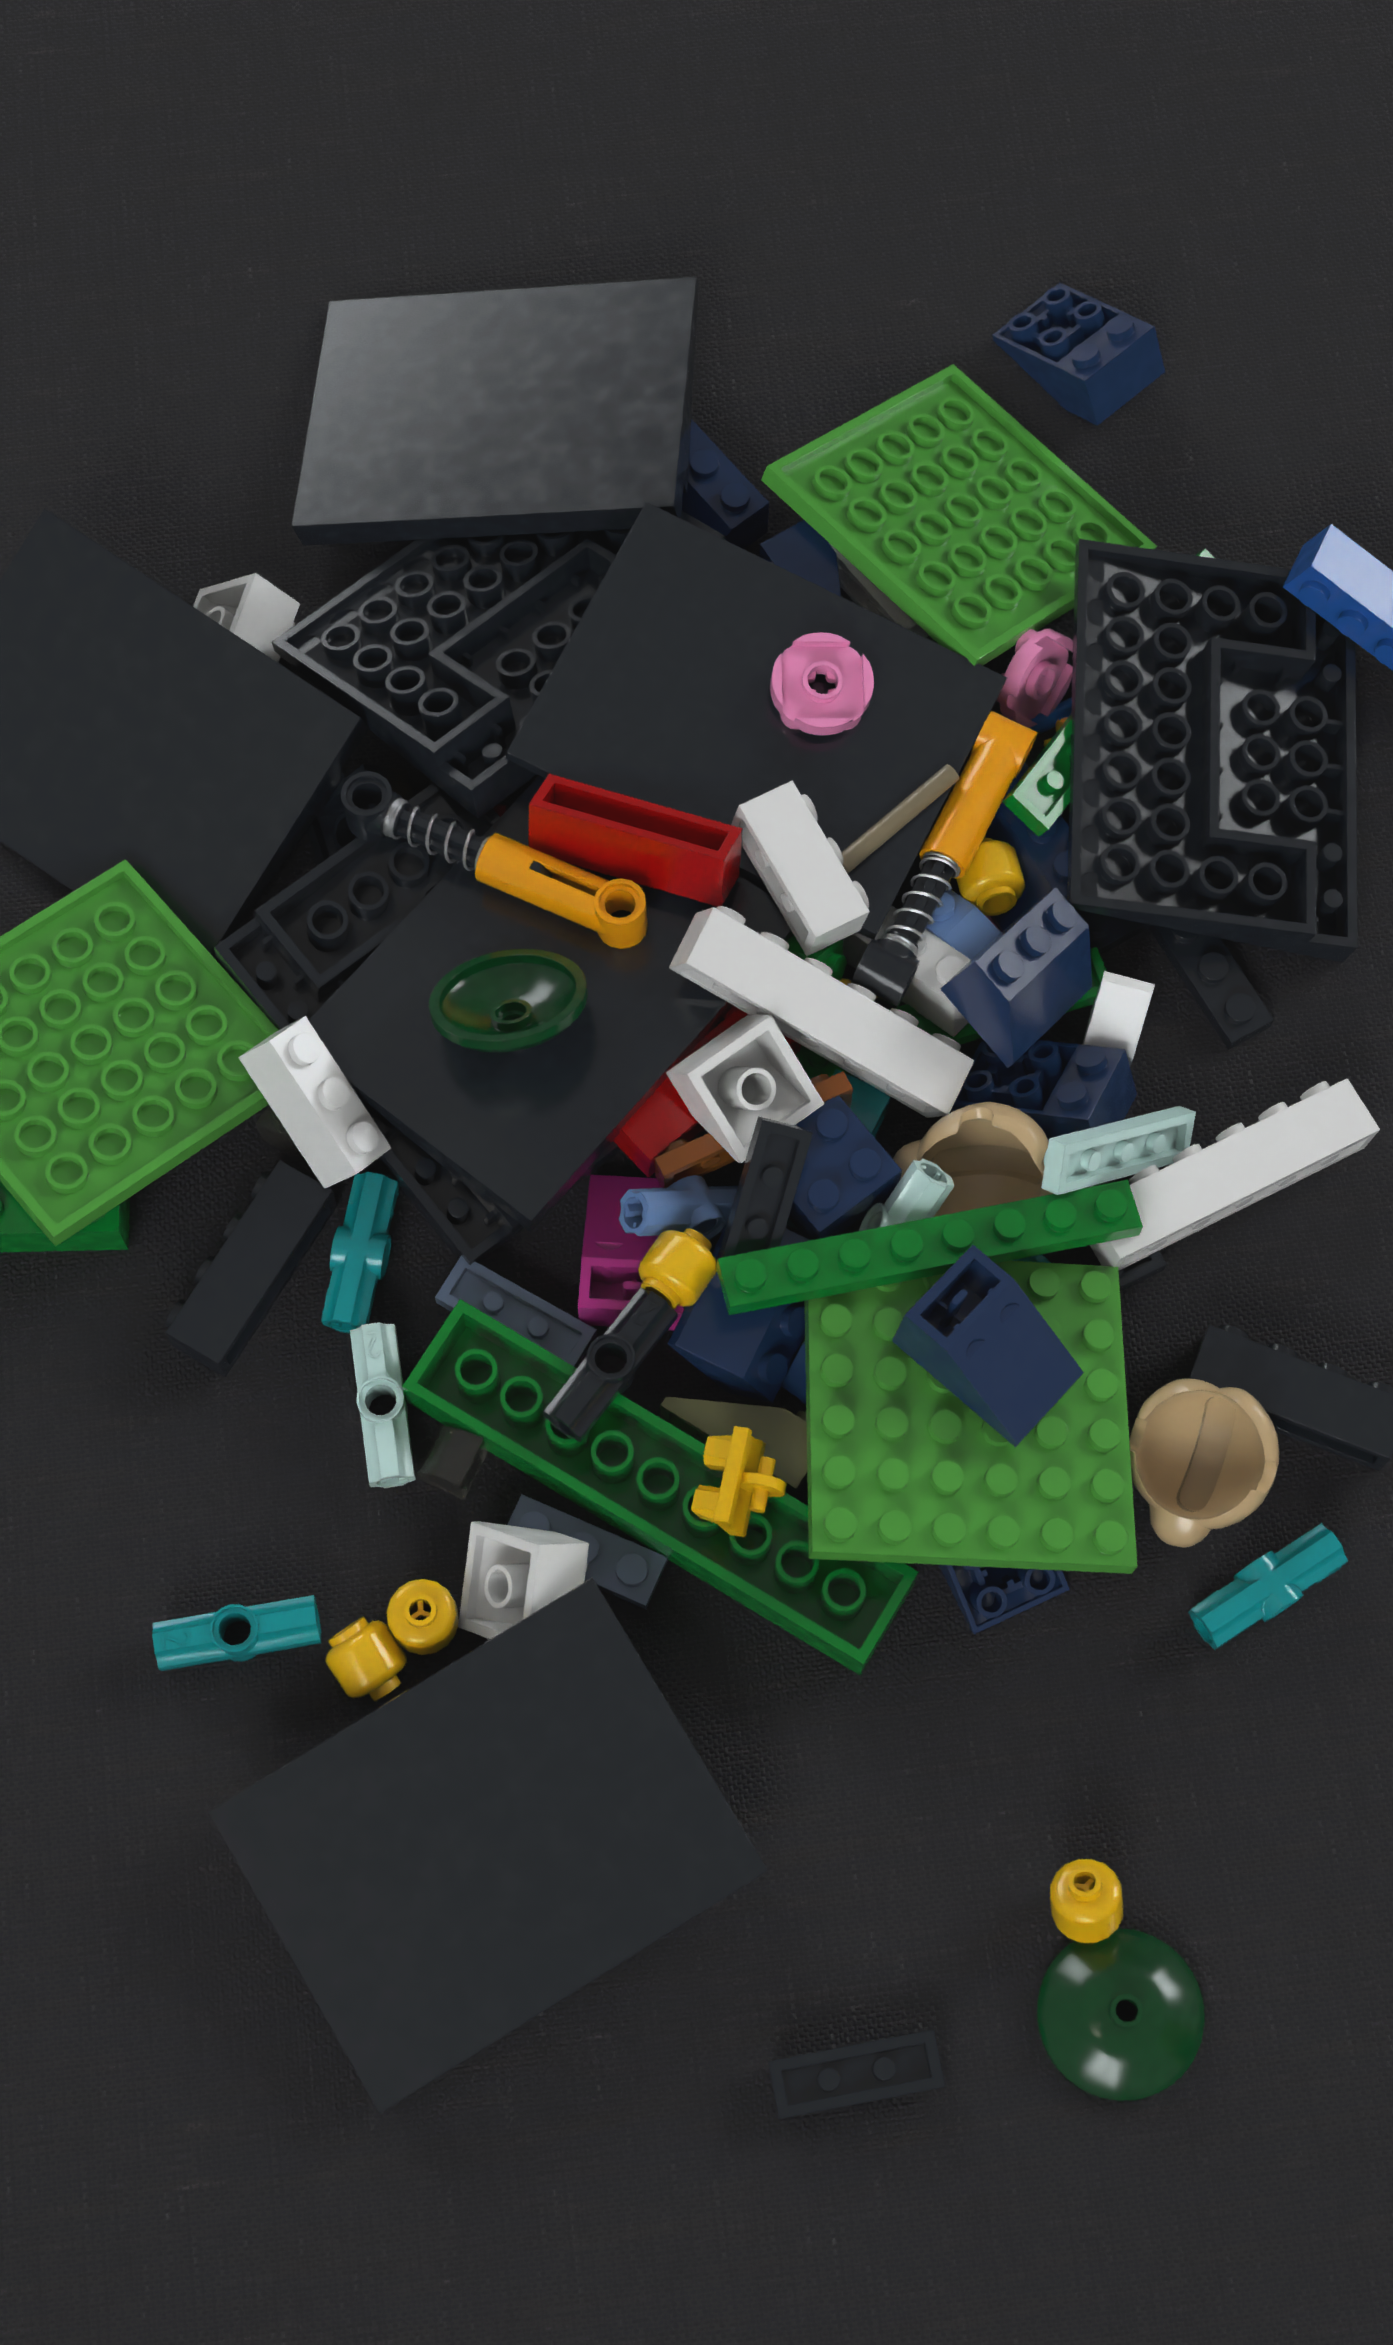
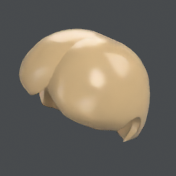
(987, 1151)
(1201, 1458)

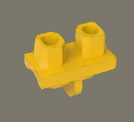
(744, 1483)

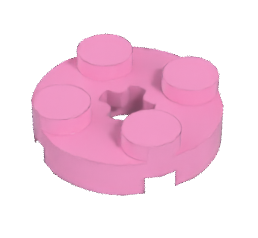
(1036, 676)
(816, 712)

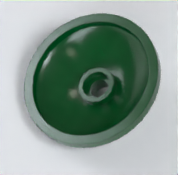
(508, 1000)
(1089, 2039)

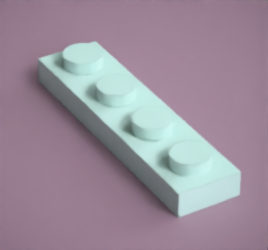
(1116, 1149)

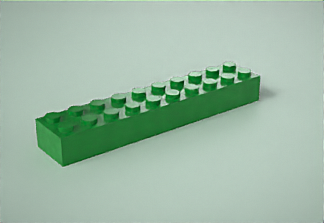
(643, 1482)

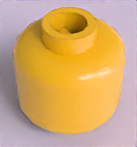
(993, 878)
(678, 1267)
(408, 1606)
(366, 1659)
(1086, 1900)

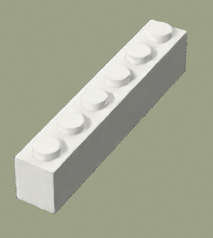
(822, 1012)
(1242, 1168)

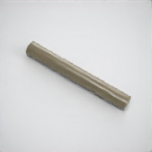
(899, 817)

